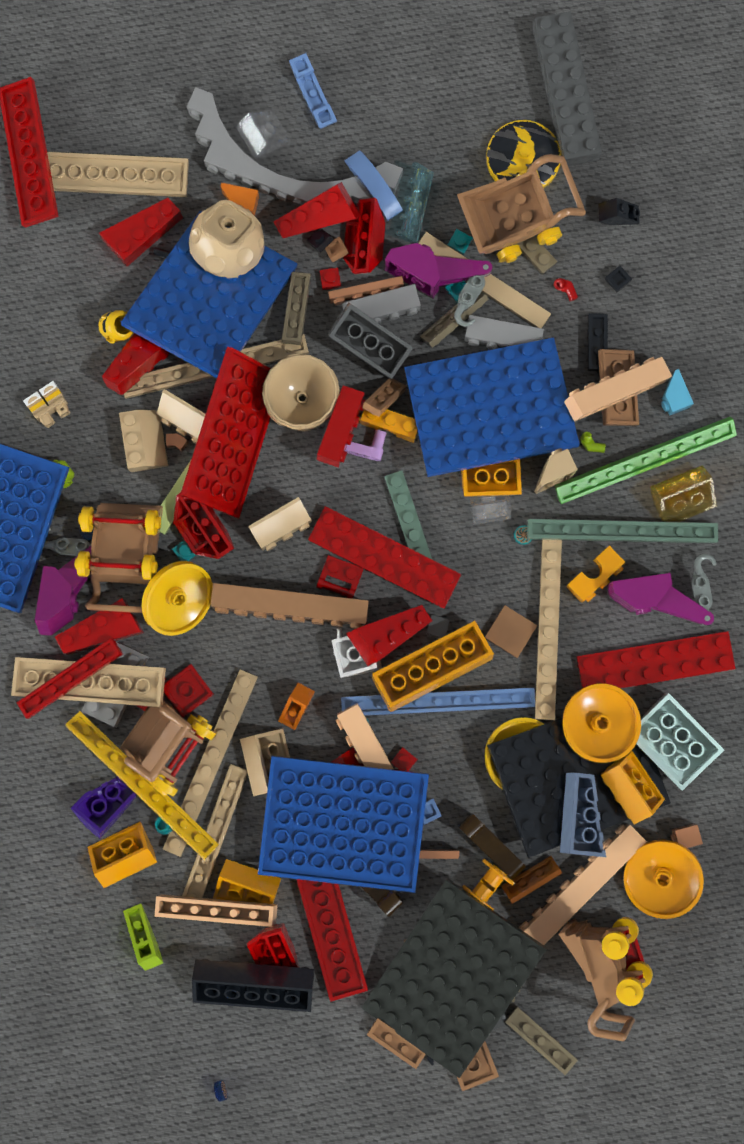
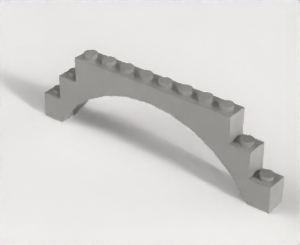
(228, 158)

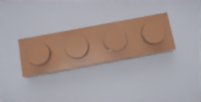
(355, 292)

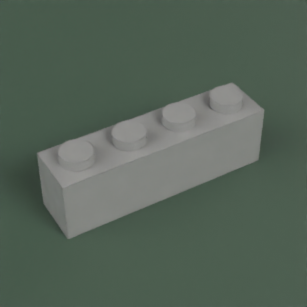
(389, 304)
(499, 333)

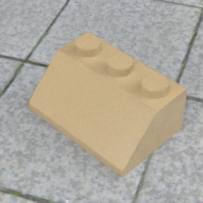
(181, 415)
(143, 440)
(556, 470)
(280, 524)
(257, 756)

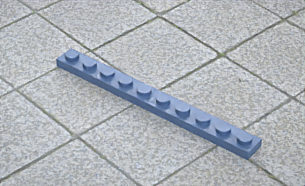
(448, 701)

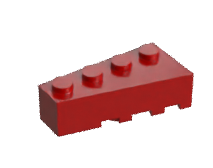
(322, 211)
(139, 232)
(132, 363)
(340, 427)
(98, 629)
(385, 635)

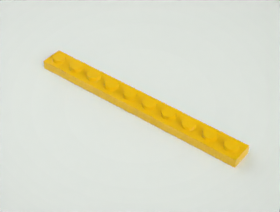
(162, 805)

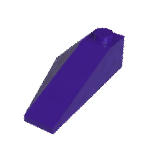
(103, 806)

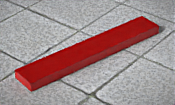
(69, 678)

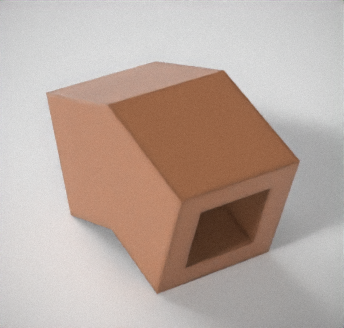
(176, 440)

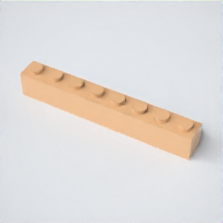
(583, 885)

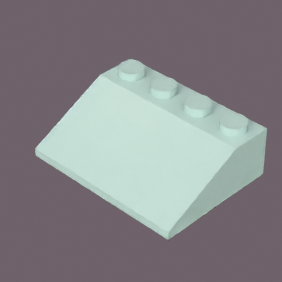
(676, 741)

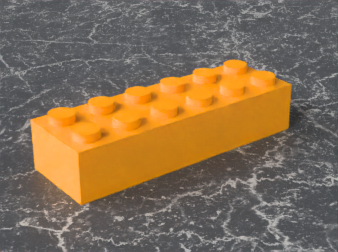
(432, 666)

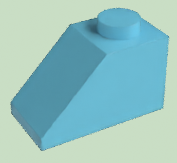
(676, 396)

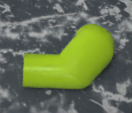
(590, 445)

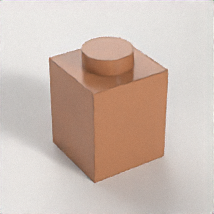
(687, 835)

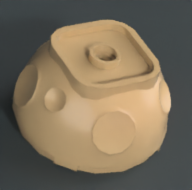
(224, 249)
(298, 377)

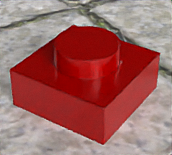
(330, 278)
(404, 760)

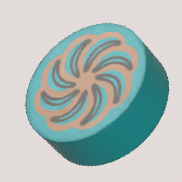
(520, 535)

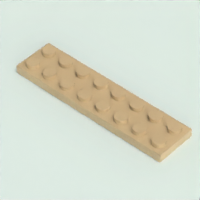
(119, 174)
(109, 685)

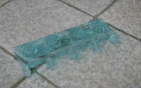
(416, 203)

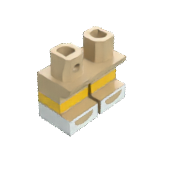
(41, 410)

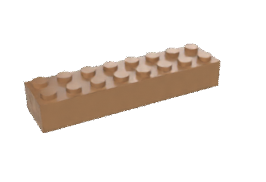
(290, 605)

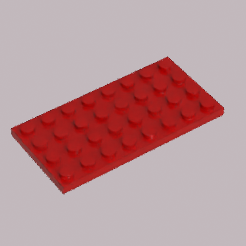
(229, 436)

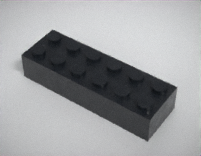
(252, 985)

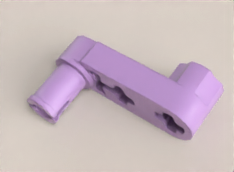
(371, 452)

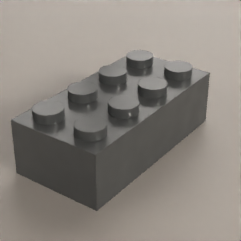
(370, 340)

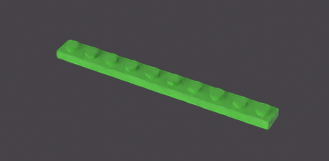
(645, 460)

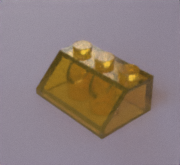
(684, 495)

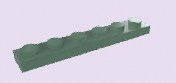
(407, 513)

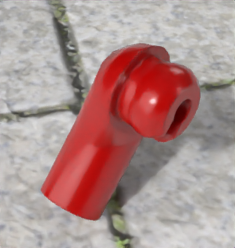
(567, 287)

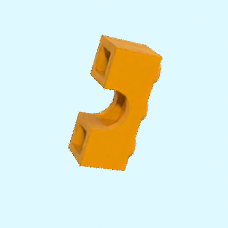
(398, 424)
(608, 563)

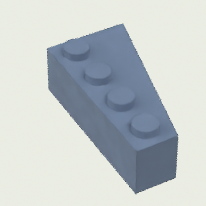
(581, 817)

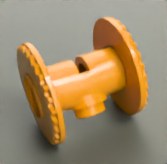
(488, 883)

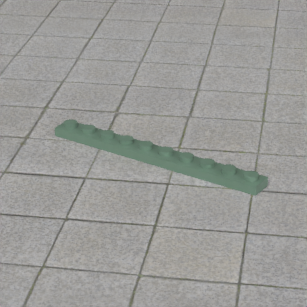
(622, 531)

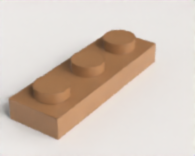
(384, 397)
(395, 1043)

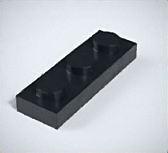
(596, 338)

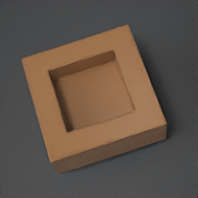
(336, 249)

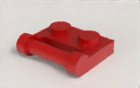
(342, 571)

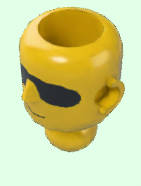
(111, 327)

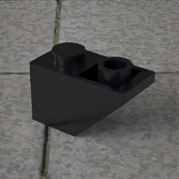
(618, 212)

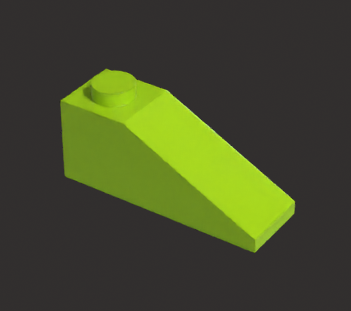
(142, 937)

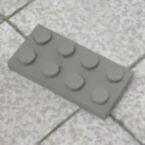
(109, 712)

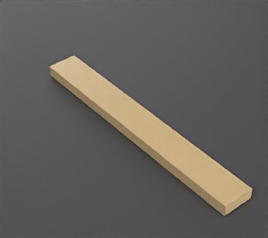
(496, 288)
(217, 830)

